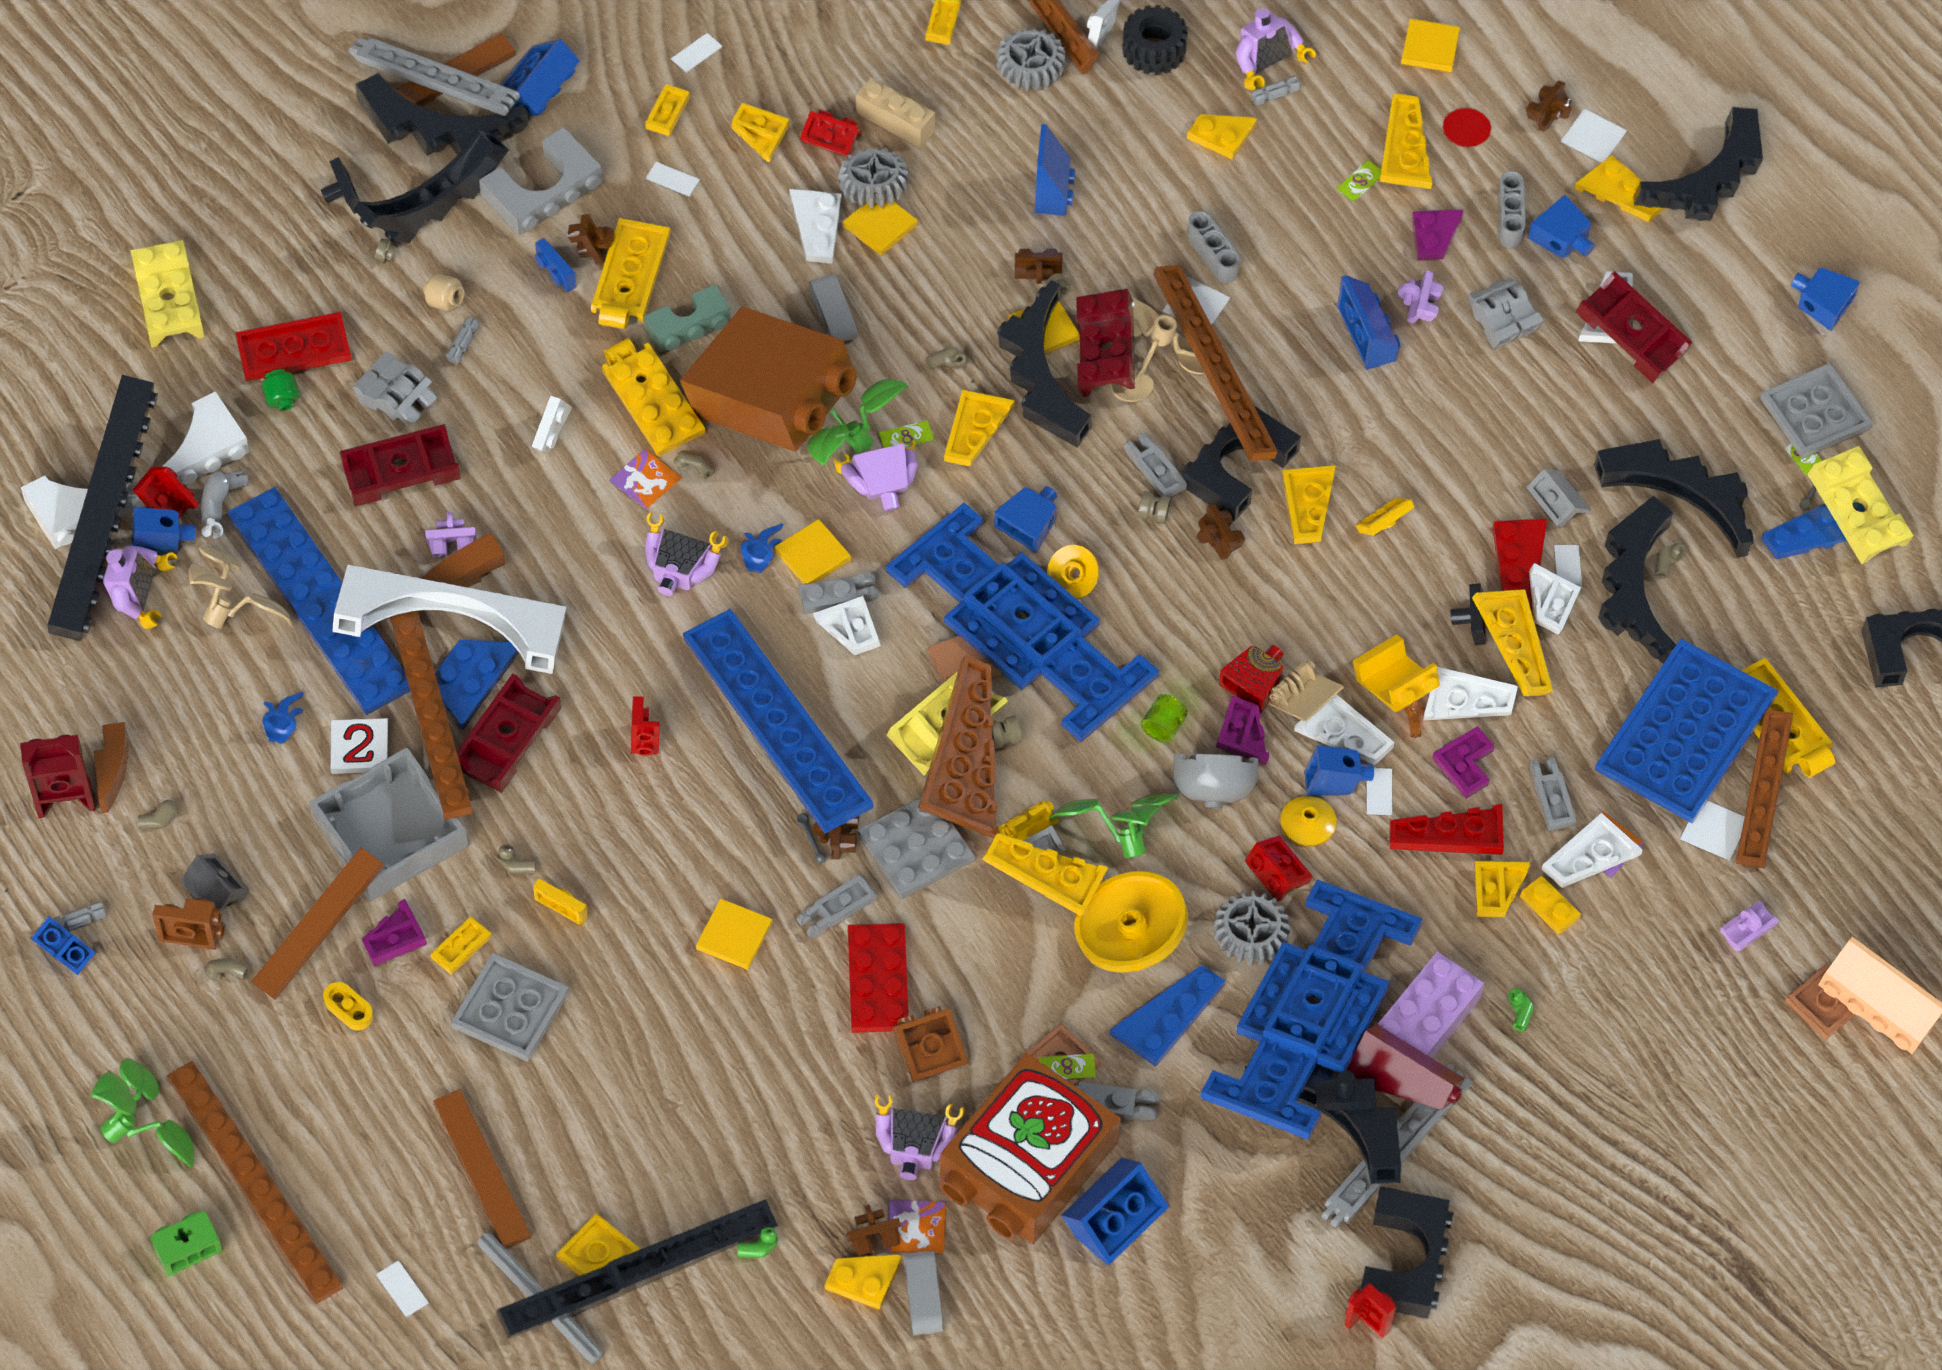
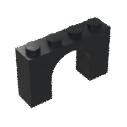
(1215, 485)
(1884, 637)
(1426, 1220)

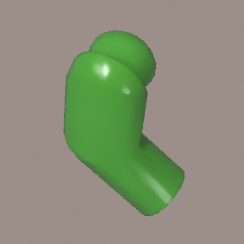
(1522, 1007)
(762, 1247)

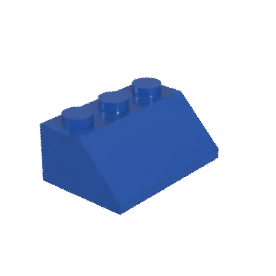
(541, 74)
(1367, 323)
(1115, 1210)

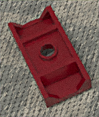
(1101, 320)
(1654, 345)
(371, 467)
(493, 755)
(56, 772)

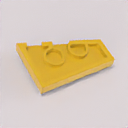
(1618, 185)
(974, 425)
(1307, 501)

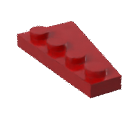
(1517, 549)
(1466, 832)

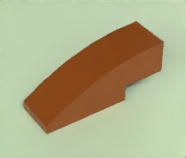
(469, 563)
(111, 763)

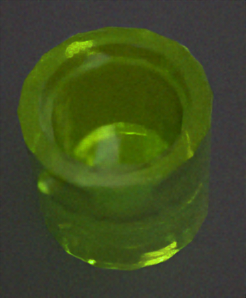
(1164, 718)

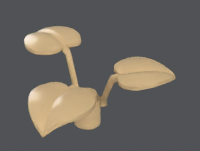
(1162, 332)
(219, 606)

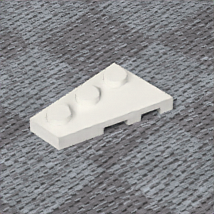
(1468, 697)
(1344, 727)

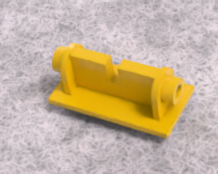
(1029, 822)

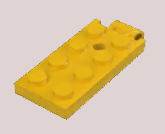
(630, 264)
(654, 404)
(1811, 745)

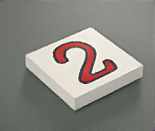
(358, 744)

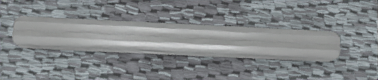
(529, 1287)

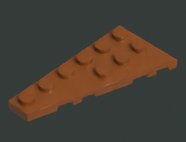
(963, 762)

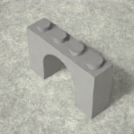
(527, 208)

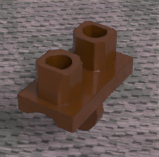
(1552, 106)
(590, 238)
(1037, 265)
(1216, 531)
(840, 841)
(860, 1238)

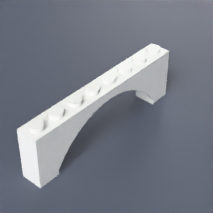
(210, 443)
(376, 595)

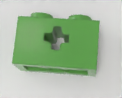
(200, 1244)

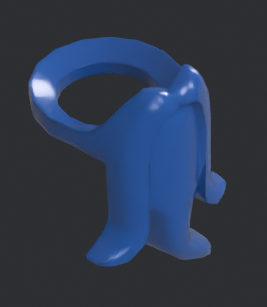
(757, 552)
(280, 724)

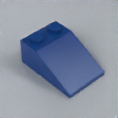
(1053, 176)

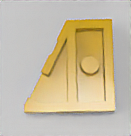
(760, 129)
(1222, 132)
(1497, 886)
(864, 1278)

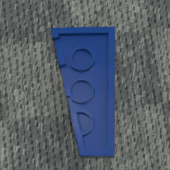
(1806, 532)
(1167, 1017)

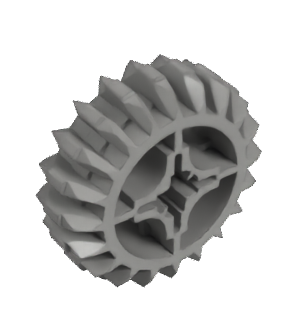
(1030, 58)
(873, 177)
(1272, 925)

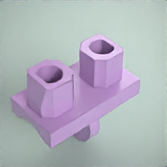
(1417, 294)
(438, 538)
(1748, 926)

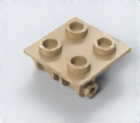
(1303, 692)

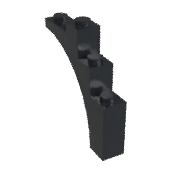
(432, 130)
(1721, 177)
(434, 198)
(1045, 401)
(1686, 478)
(1623, 578)
(1370, 1129)

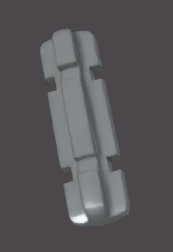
(1275, 90)
(462, 340)
(81, 916)

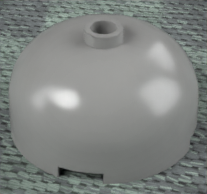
(1215, 778)

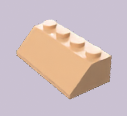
(1882, 995)

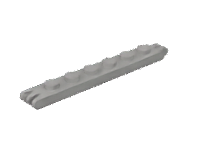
(434, 75)
(1356, 1188)

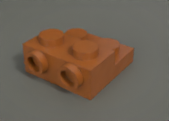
(194, 925)
(929, 1043)

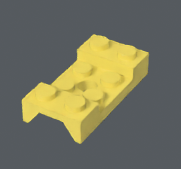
(163, 271)
(1846, 481)
(920, 728)

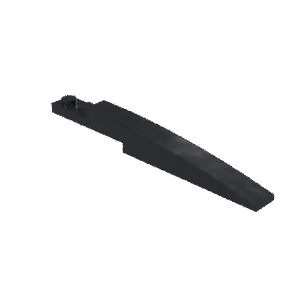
(636, 1269)

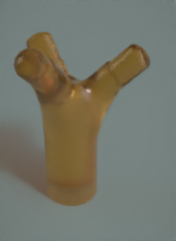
(1414, 719)

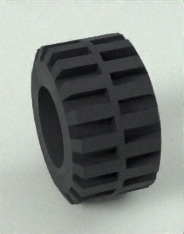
(1159, 24)

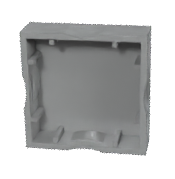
(393, 818)

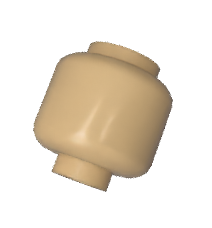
(443, 292)

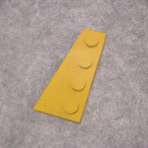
(1405, 145)
(1516, 636)
(1055, 876)

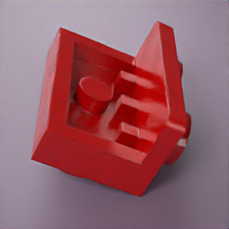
(163, 490)
(1371, 1307)

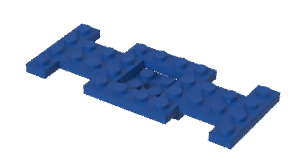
(1049, 638)
(1296, 1032)

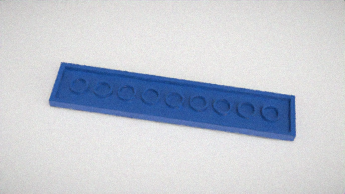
(313, 593)
(778, 721)

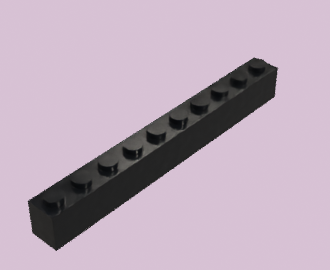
(101, 508)

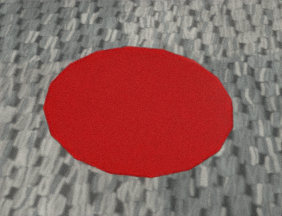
(1466, 127)

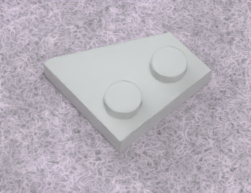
(1102, 22)
(551, 424)
(1551, 598)
(850, 625)

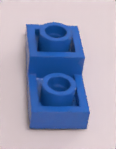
(62, 945)

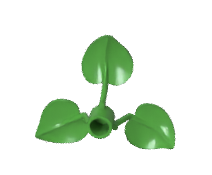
(828, 440)
(1131, 835)
(116, 1093)

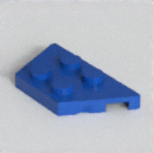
(471, 675)

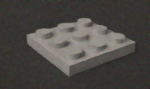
(1816, 411)
(915, 848)
(510, 1007)

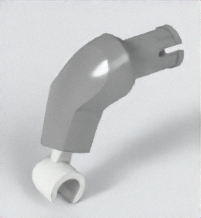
(212, 497)

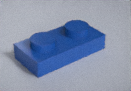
(559, 270)

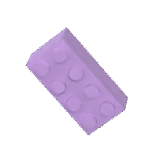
(1433, 1005)

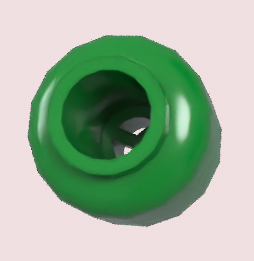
(280, 389)

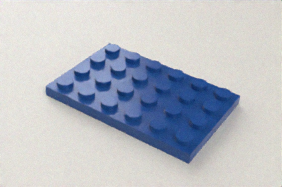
(1686, 730)

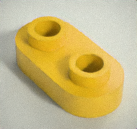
(349, 1007)

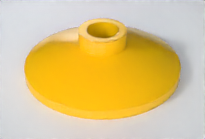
(1066, 561)
(1305, 830)

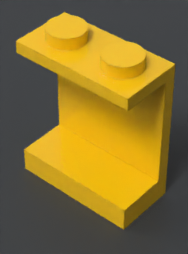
(1393, 675)

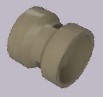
(1148, 506)
(1006, 732)

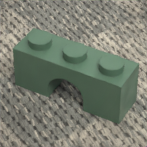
(670, 331)

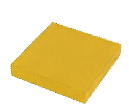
(1430, 45)
(880, 226)
(1059, 330)
(812, 553)
(734, 934)
(594, 1246)

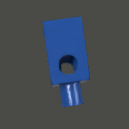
(1562, 229)
(1825, 295)
(1028, 516)
(159, 530)
(1335, 771)

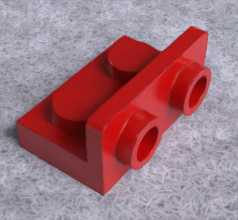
(829, 133)
(643, 732)
(1277, 867)

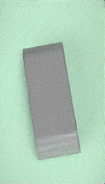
(1511, 209)
(1213, 247)
(833, 308)
(923, 1293)

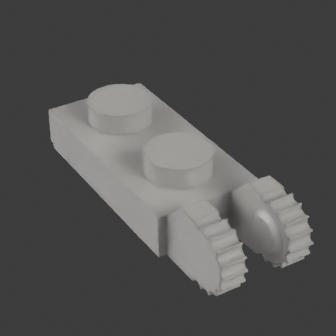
(1155, 467)
(833, 592)
(1552, 795)
(838, 905)
(1122, 1100)

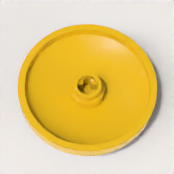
(1132, 922)

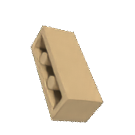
(895, 112)

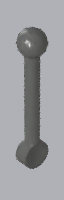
(1805, 503)
(802, 821)

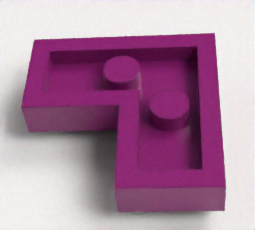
(1459, 760)

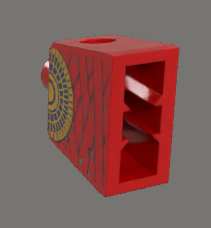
(1253, 675)

